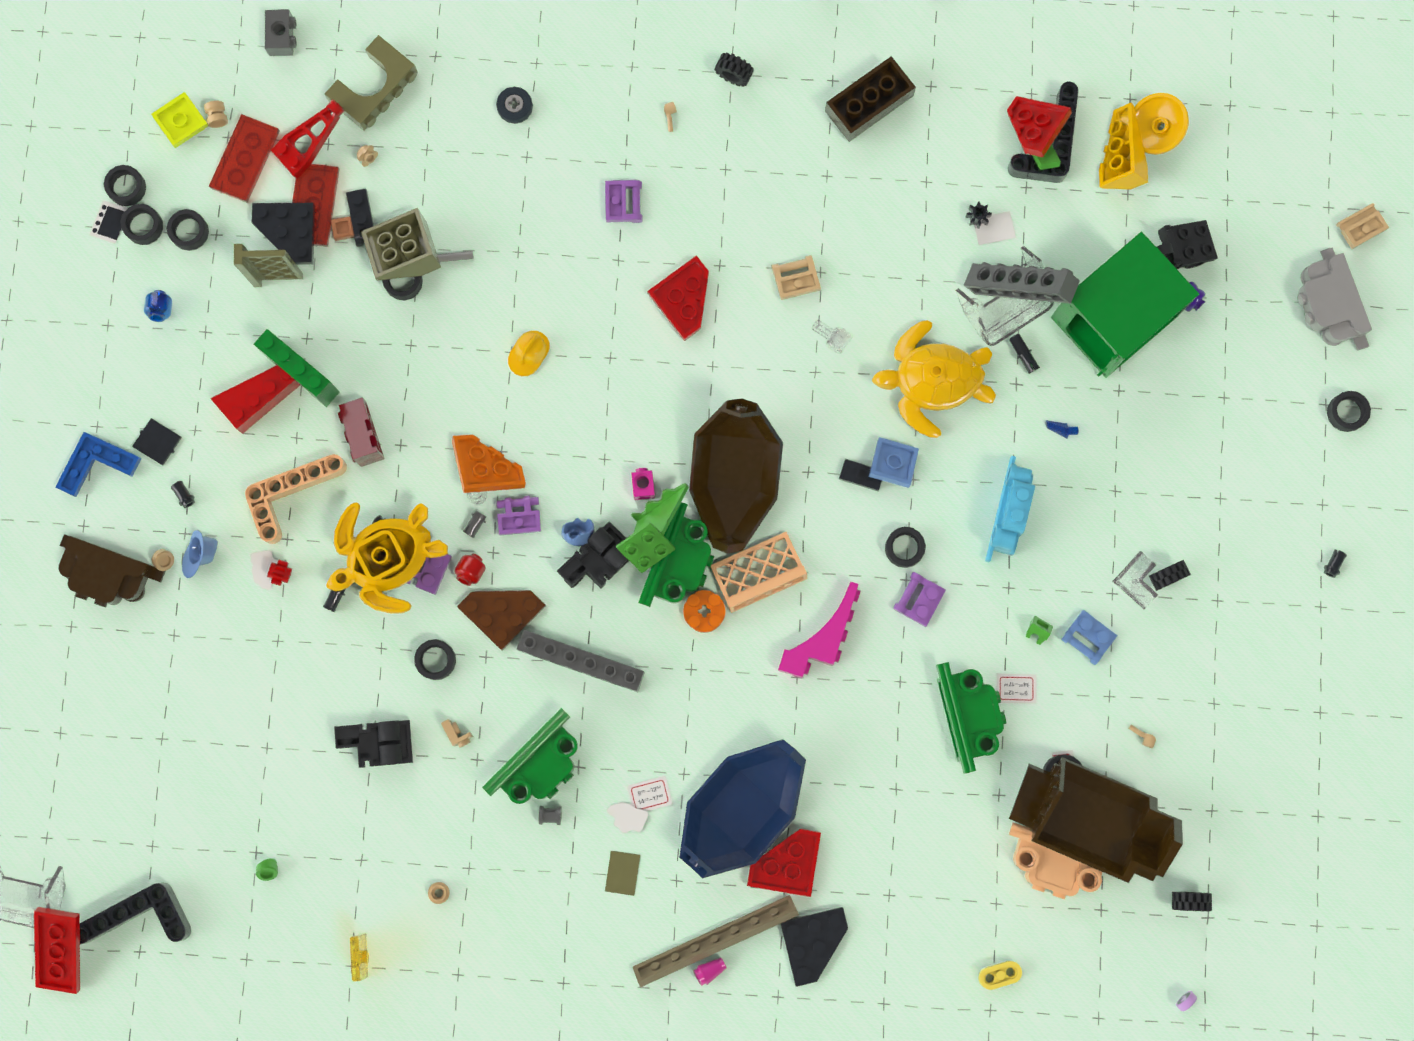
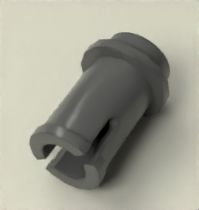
(474, 524)

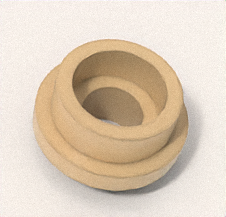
(432, 896)

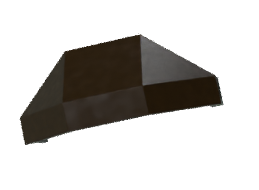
(735, 473)

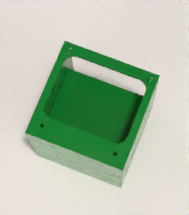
(1124, 304)

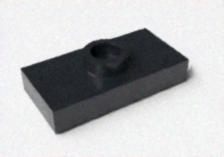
(859, 475)

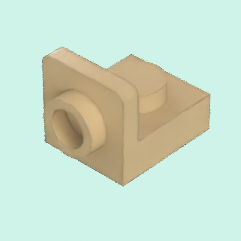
(452, 731)

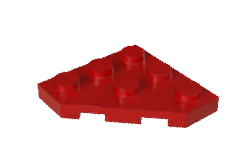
(1037, 123)
(683, 297)
(788, 865)

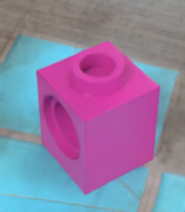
(643, 493)

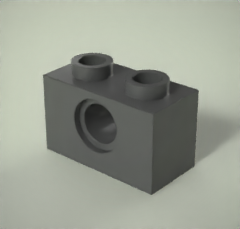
(274, 22)

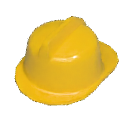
(528, 353)

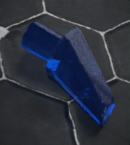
(1061, 428)

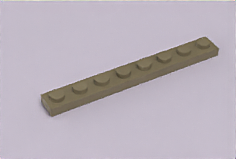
(715, 941)

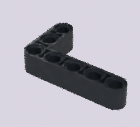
(1061, 142)
(129, 905)

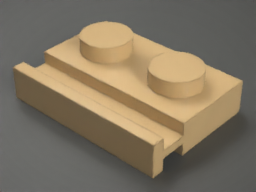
(1362, 226)

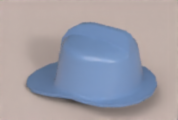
(199, 552)

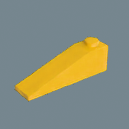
(1125, 157)

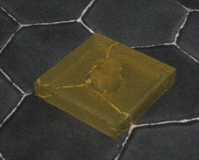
(359, 957)

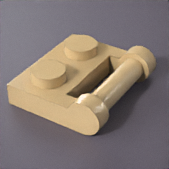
(798, 283)

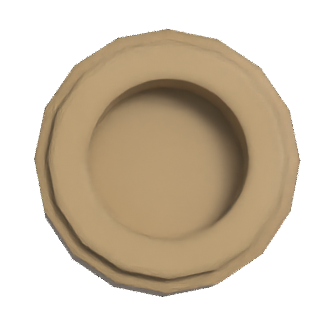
(162, 559)

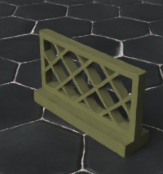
(265, 265)

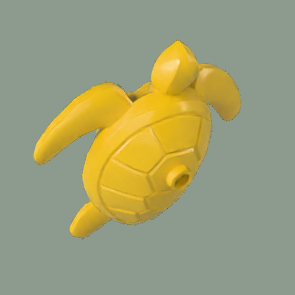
(934, 378)
(383, 556)

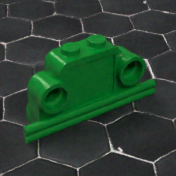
(683, 567)
(971, 714)
(539, 764)

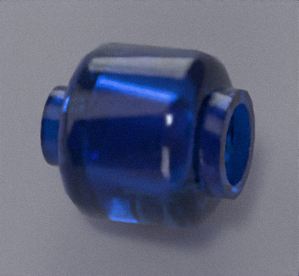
(158, 306)

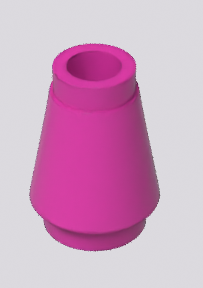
(709, 971)

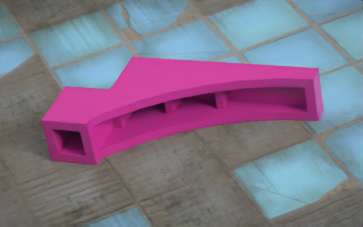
(825, 643)

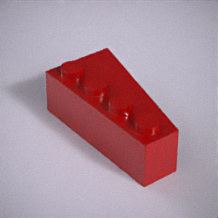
(255, 397)

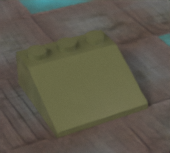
(401, 247)

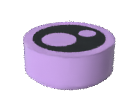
(1186, 1001)

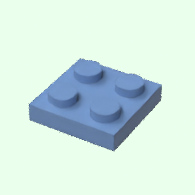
(893, 462)

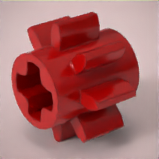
(279, 572)

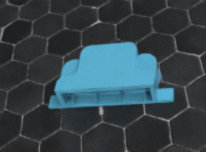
(1012, 510)

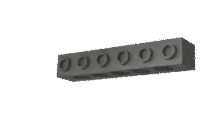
(1022, 282)
(580, 660)

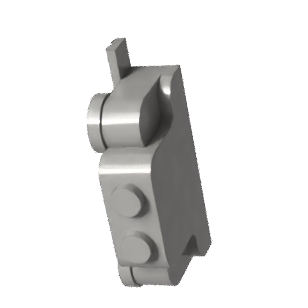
(1333, 301)

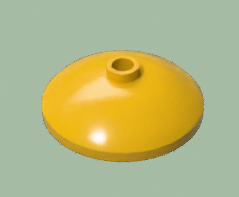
(1159, 110)

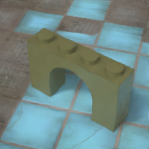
(365, 109)

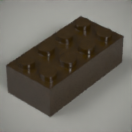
(870, 98)

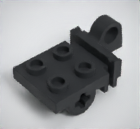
(1187, 244)
(598, 558)
(379, 744)

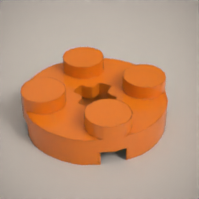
(711, 601)

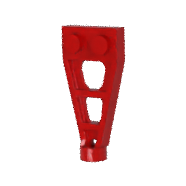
(291, 156)

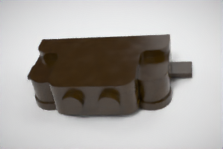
(104, 573)

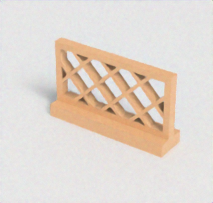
(761, 589)

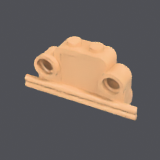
(1051, 869)

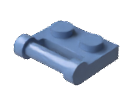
(1093, 632)

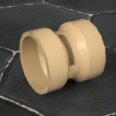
(216, 115)

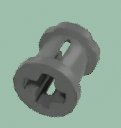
(550, 815)

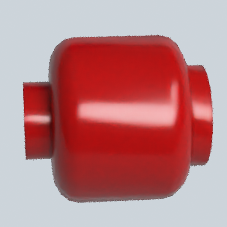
(470, 569)

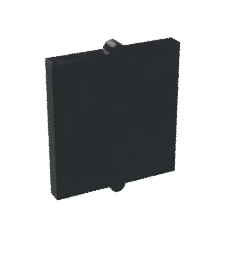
(157, 441)

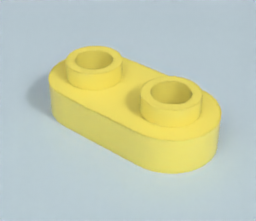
(999, 975)

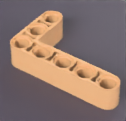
(286, 489)

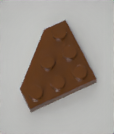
(501, 613)

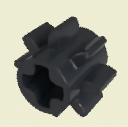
(980, 219)

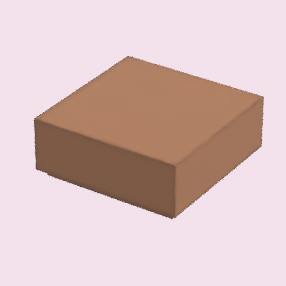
(342, 228)

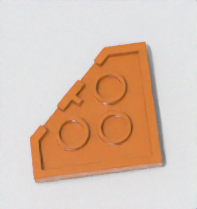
(484, 467)

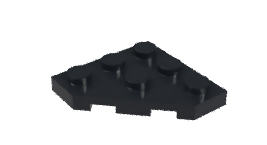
(288, 228)
(812, 942)

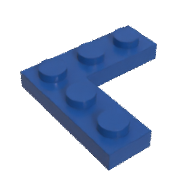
(82, 459)

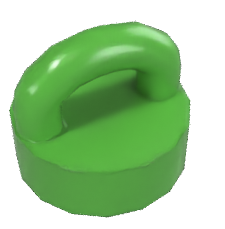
(267, 869)

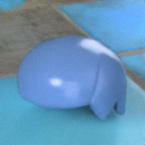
(577, 532)

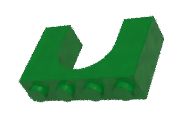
(296, 367)

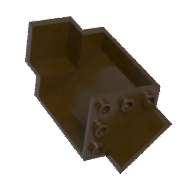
(1097, 821)

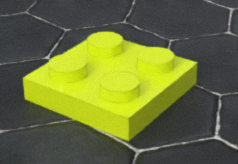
(179, 120)

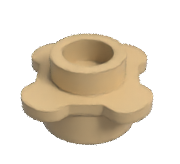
(366, 155)

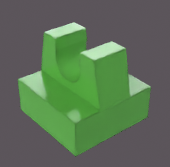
(1039, 627)

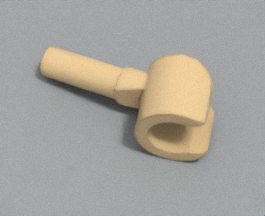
(669, 109)
(1149, 740)

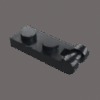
(360, 213)

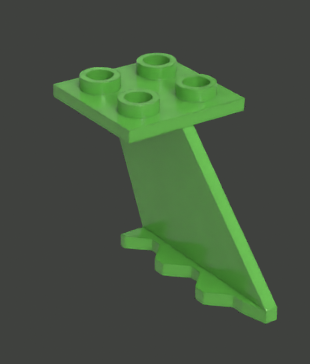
(648, 541)

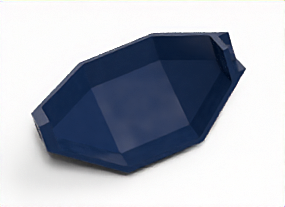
(742, 808)

